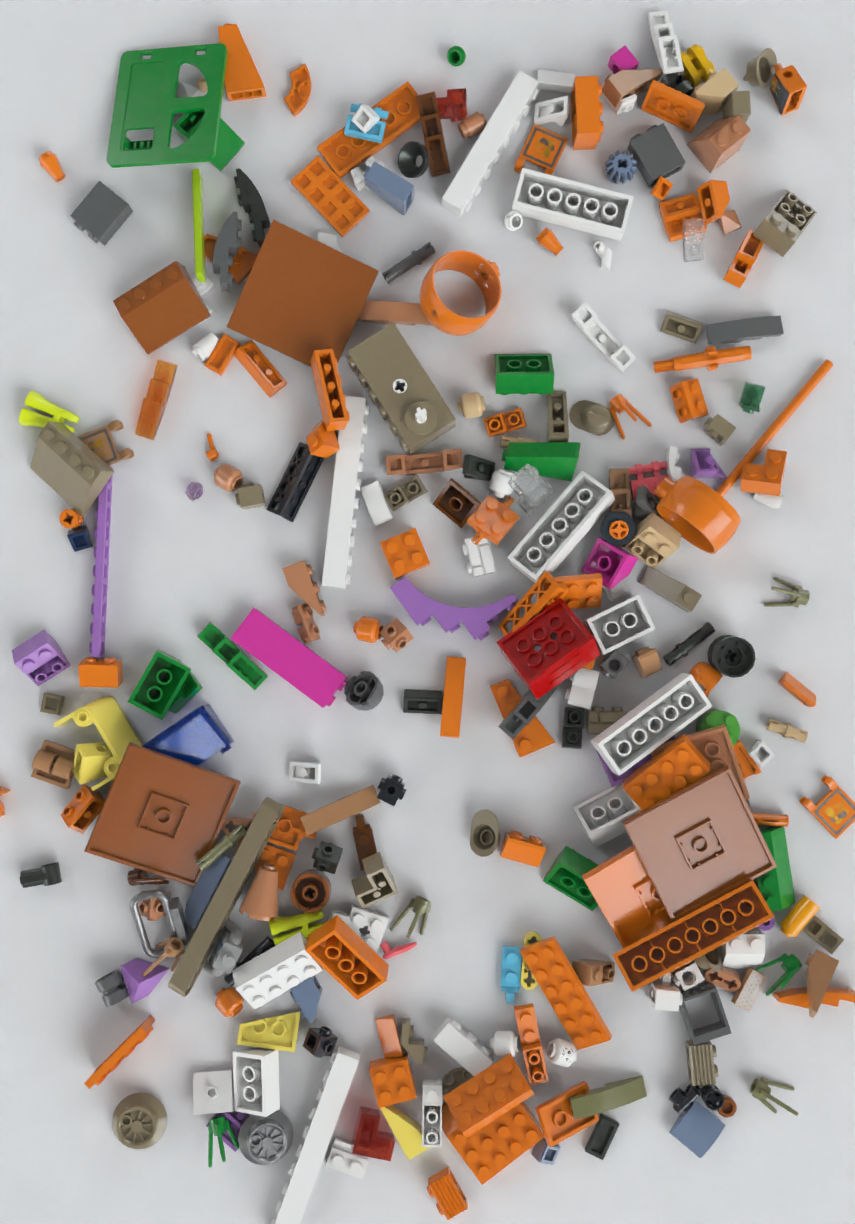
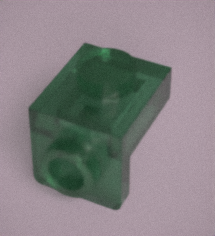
(751, 397)

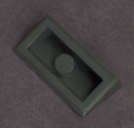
(422, 701)

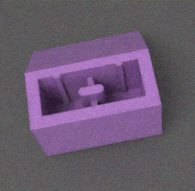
(40, 658)

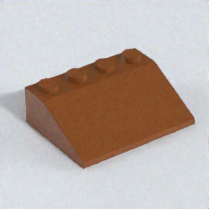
(162, 307)

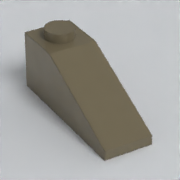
(557, 417)
(670, 589)

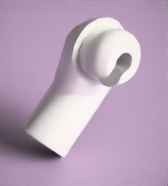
(604, 253)

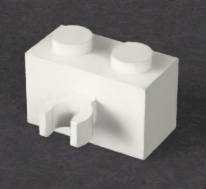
(664, 994)

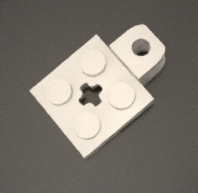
(358, 918)

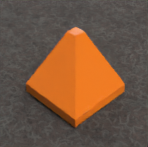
(661, 188)

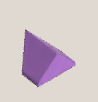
(704, 465)
(137, 984)

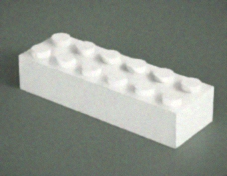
(572, 204)
(561, 527)
(651, 723)

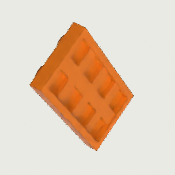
(330, 196)
(120, 1053)

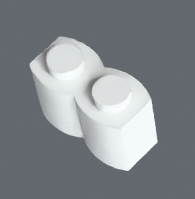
(582, 688)

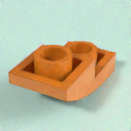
(505, 422)

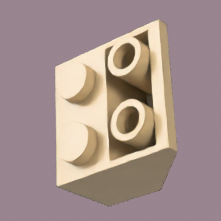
(715, 91)
(654, 540)

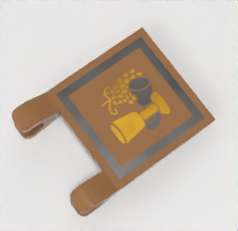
(103, 443)

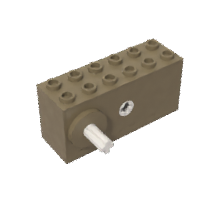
(387, 368)

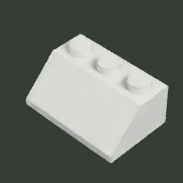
(604, 814)
(256, 1081)

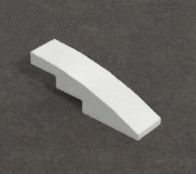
(665, 42)

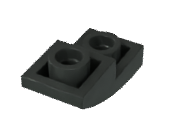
(572, 728)

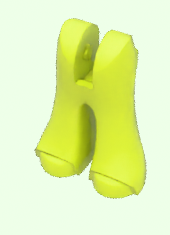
(37, 401)
(287, 923)

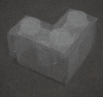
(530, 488)

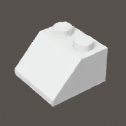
(744, 951)

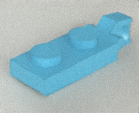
(510, 971)

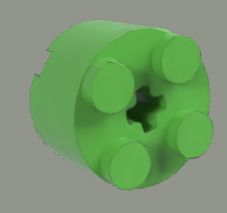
(716, 718)

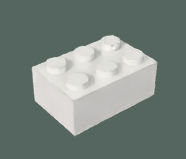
(619, 624)

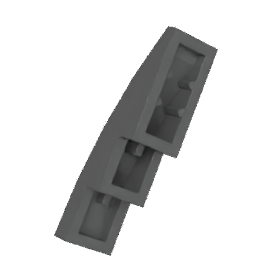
(744, 329)

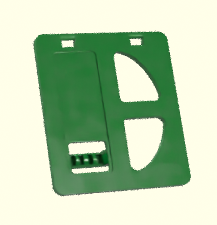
(149, 101)

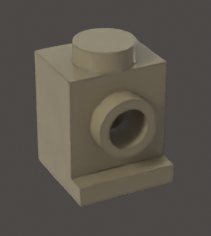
(719, 429)

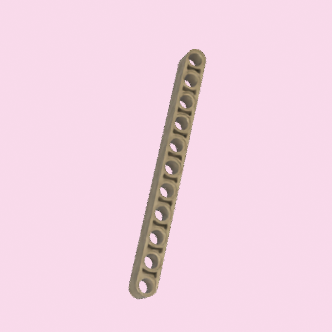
(226, 897)

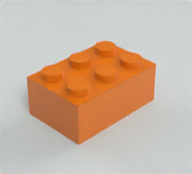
(586, 112)

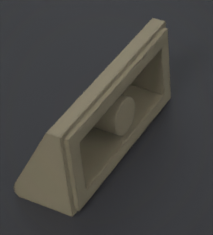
(681, 327)

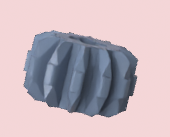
(620, 167)

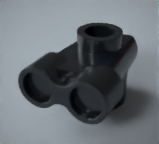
(682, 1099)

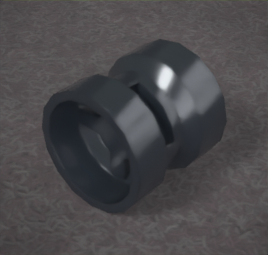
(715, 1099)

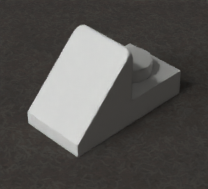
(552, 110)
(305, 772)

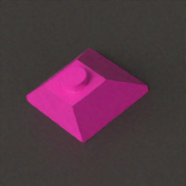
(610, 561)

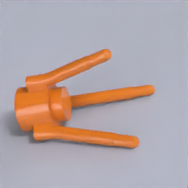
(621, 404)

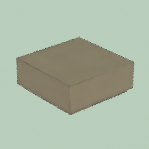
(52, 703)

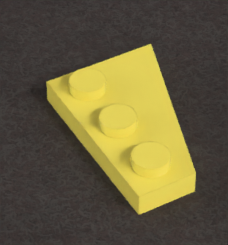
(272, 1032)

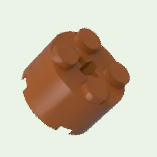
(305, 900)

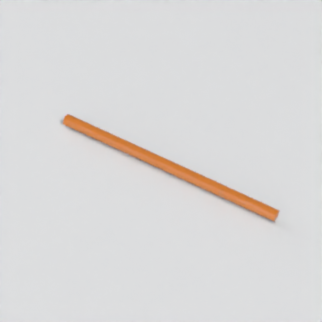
(775, 426)

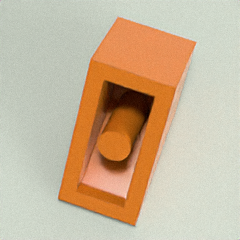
(713, 199)
(322, 442)

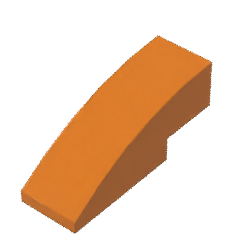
(743, 260)

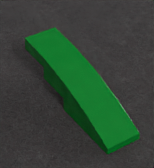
(232, 656)

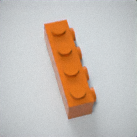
(329, 390)

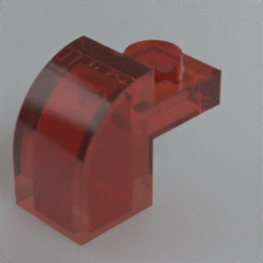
(454, 105)

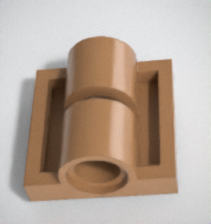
(54, 764)

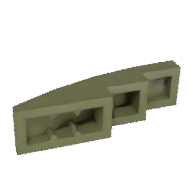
(609, 1097)

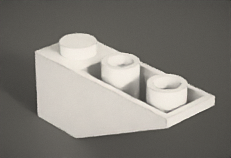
(432, 1113)

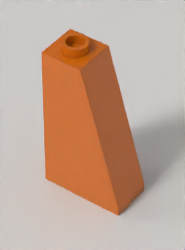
(241, 74)

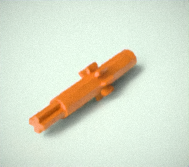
(710, 358)

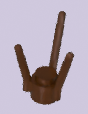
(140, 877)

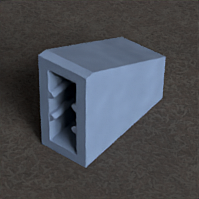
(389, 187)

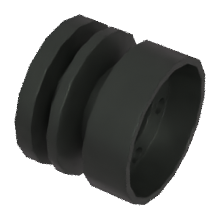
(740, 661)

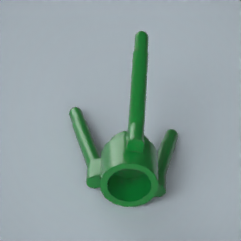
(790, 965)
(218, 1126)

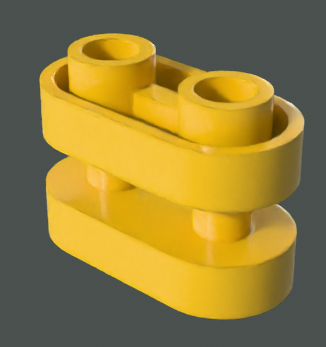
(696, 65)

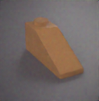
(628, 82)
(818, 977)

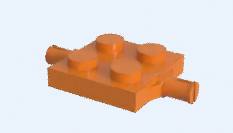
(492, 520)
(289, 829)

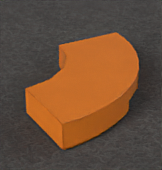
(300, 90)

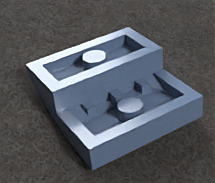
(697, 1129)

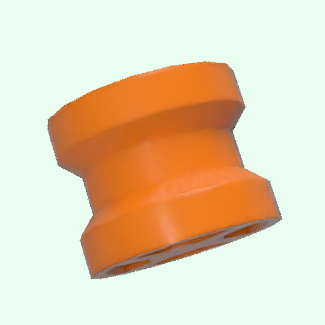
(74, 521)

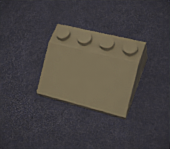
(69, 466)

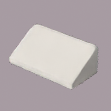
(555, 81)

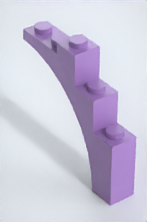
(474, 619)

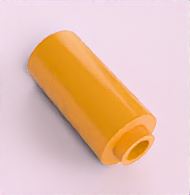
(799, 917)

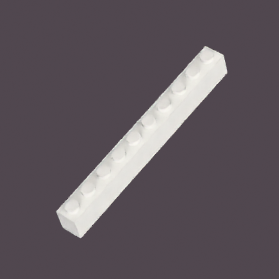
(344, 495)
(317, 1137)

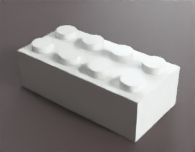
(275, 971)

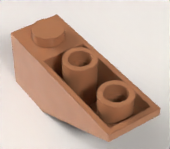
(301, 582)

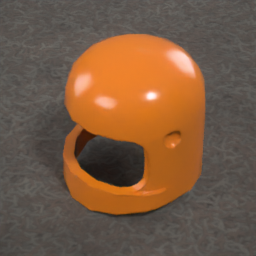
(706, 676)

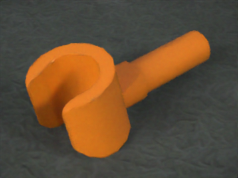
(212, 454)

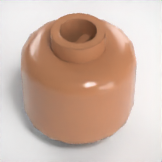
(228, 477)

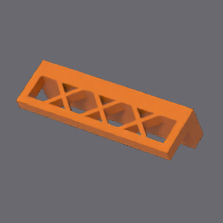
(544, 599)

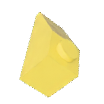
(406, 1130)

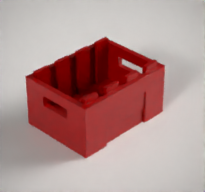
(557, 657)

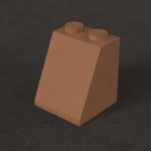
(719, 141)

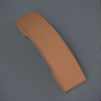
(424, 463)

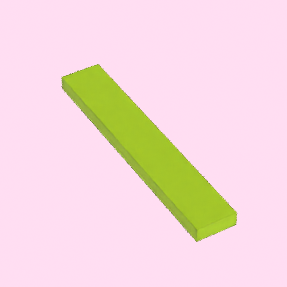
(198, 222)

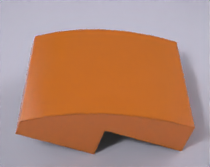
(676, 211)

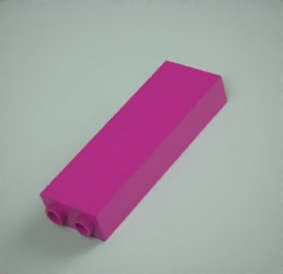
(289, 658)

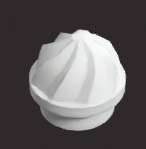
(513, 220)

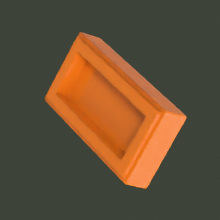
(222, 354)

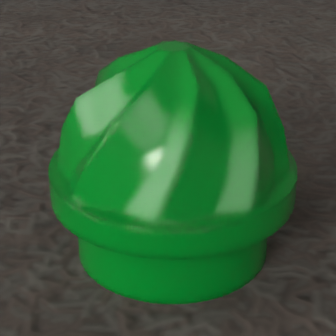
(456, 56)

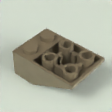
(785, 223)

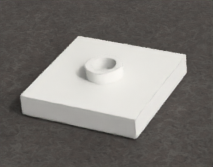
(213, 1092)

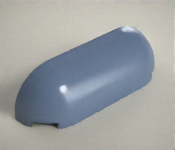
(205, 890)

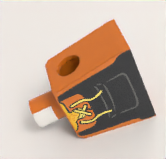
(787, 88)

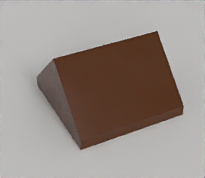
(456, 503)

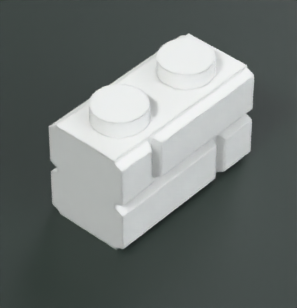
(479, 557)

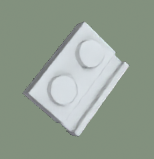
(346, 1162)

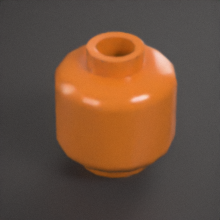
(368, 629)
(229, 1002)

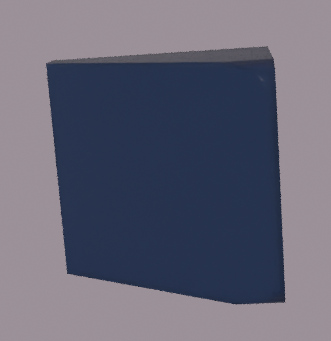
(80, 538)

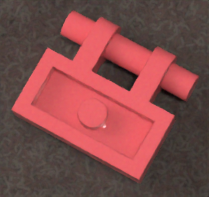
(651, 482)

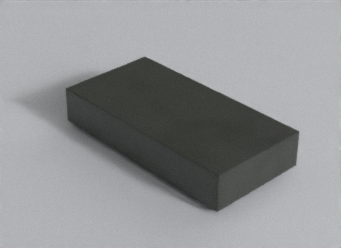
(602, 1137)

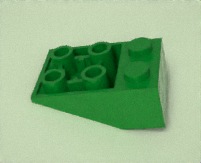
(227, 143)

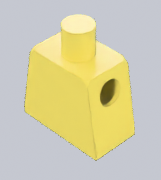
(90, 761)

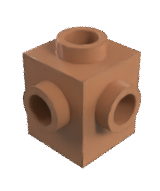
(395, 635)
(152, 908)

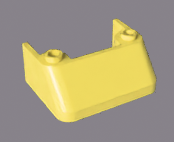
(112, 726)

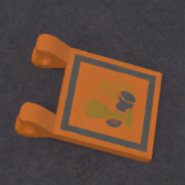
(541, 149)
(834, 810)

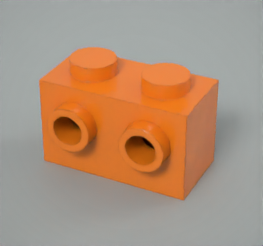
(83, 809)

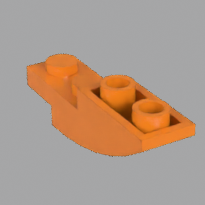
(531, 1044)

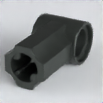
(46, 874)

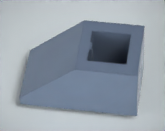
(308, 997)

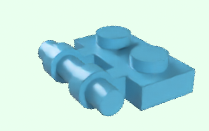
(375, 134)

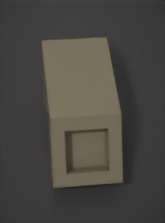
(413, 1046)

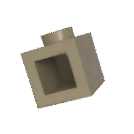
(250, 496)

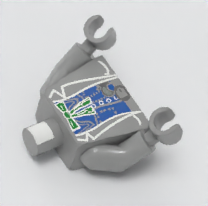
(226, 951)

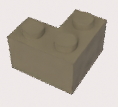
(376, 883)

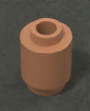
(472, 125)

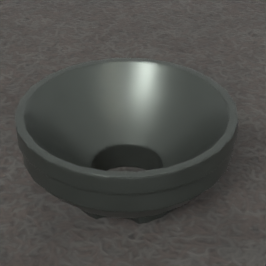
(407, 159)

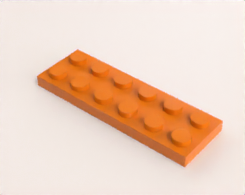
(347, 152)
(565, 993)

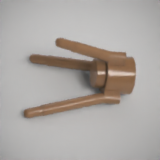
(172, 948)

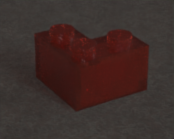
(368, 1140)

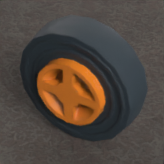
(622, 532)

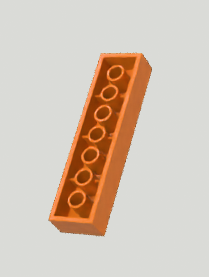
(693, 936)

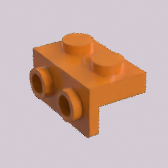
(688, 400)

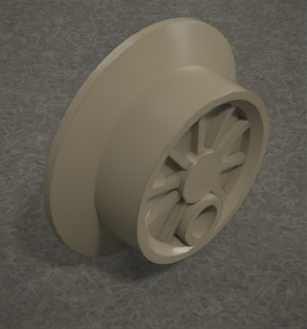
(139, 1121)

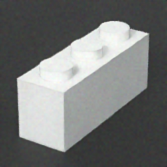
(463, 1047)

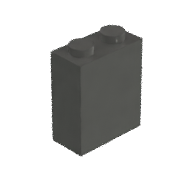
(656, 154)
(101, 213)

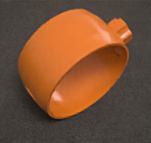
(466, 263)
(697, 513)

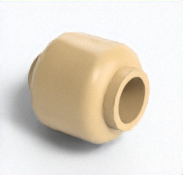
(471, 405)

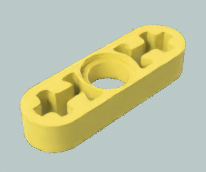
(524, 974)

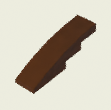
(433, 134)

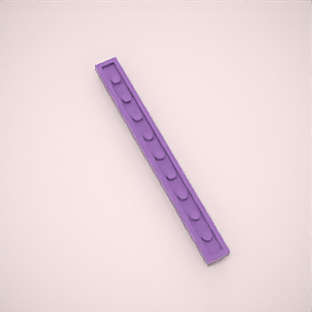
(100, 571)

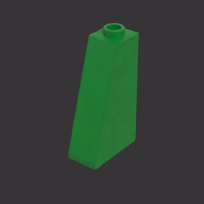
(550, 458)

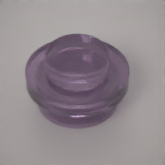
(194, 491)

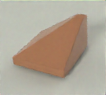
(729, 222)

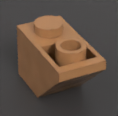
(646, 661)
(594, 971)

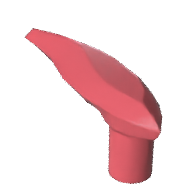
(388, 953)

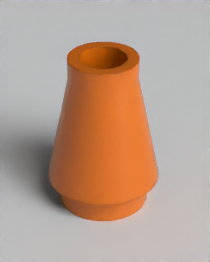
(51, 165)
(549, 241)

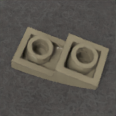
(405, 493)

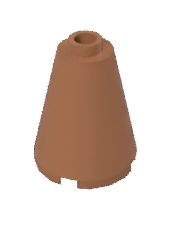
(262, 895)

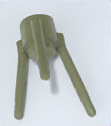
(796, 595)
(420, 906)
(761, 1090)

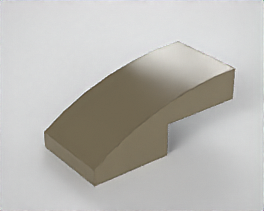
(823, 934)

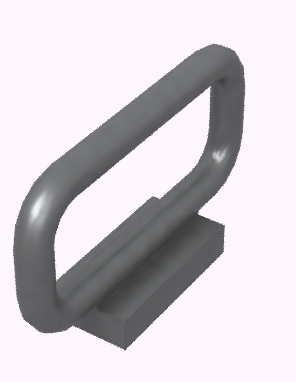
(174, 916)

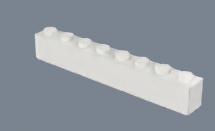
(490, 143)

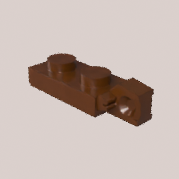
(363, 840)

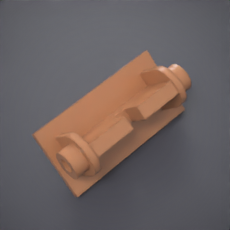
(309, 631)

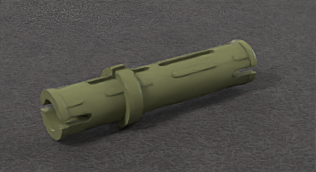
(228, 842)

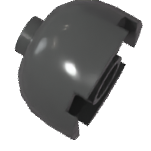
(364, 691)

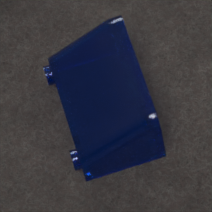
(193, 737)

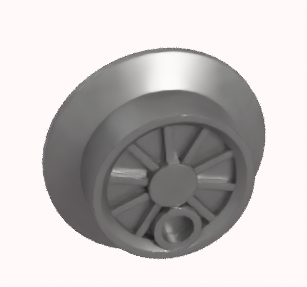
(265, 1138)

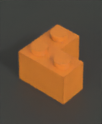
(765, 478)

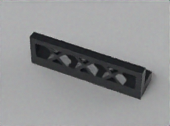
(298, 483)

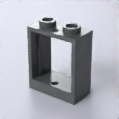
(710, 1031)

